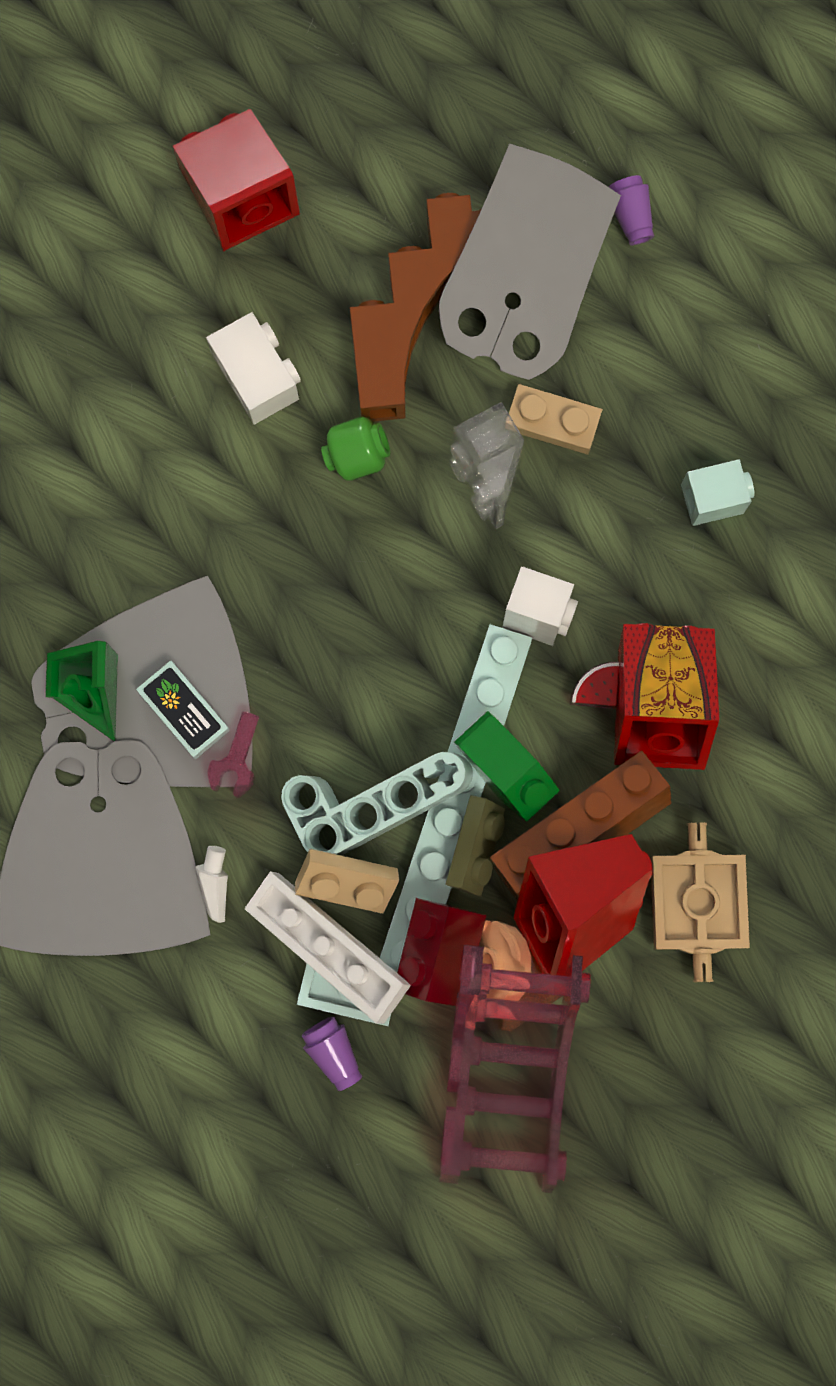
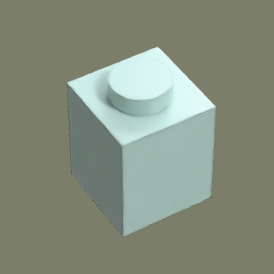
(717, 492)

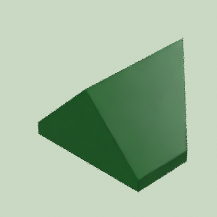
(86, 683)

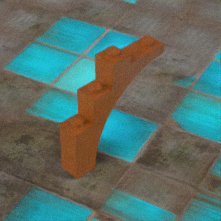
(389, 331)

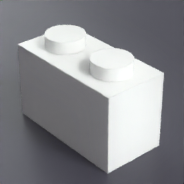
(254, 368)
(540, 606)

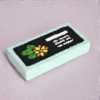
(183, 709)

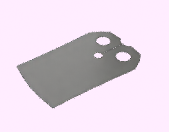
(532, 240)

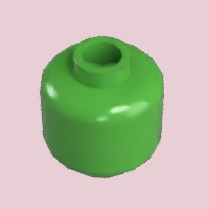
(356, 448)

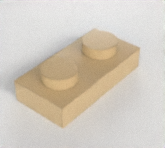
(554, 419)
(346, 881)

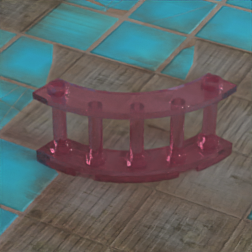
(468, 1050)

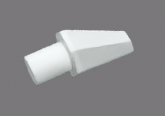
(213, 883)

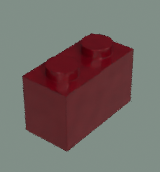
(435, 949)

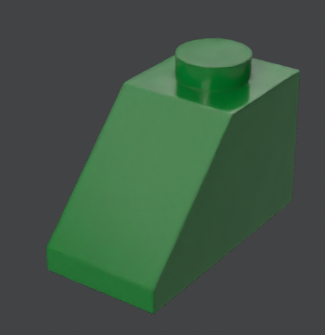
(506, 766)

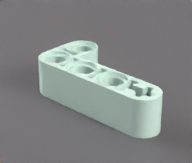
(382, 797)

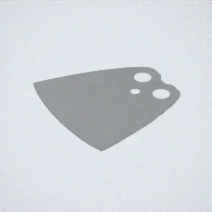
(179, 627)
(102, 878)

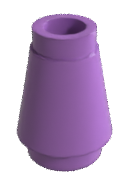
(634, 209)
(332, 1052)

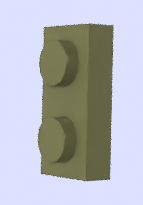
(471, 861)

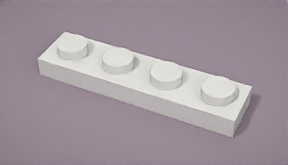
(328, 948)

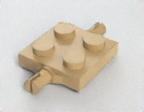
(700, 902)

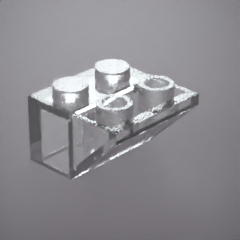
(488, 457)

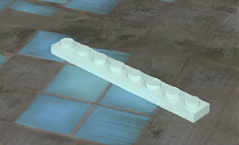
(491, 691)

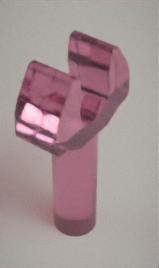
(236, 758)

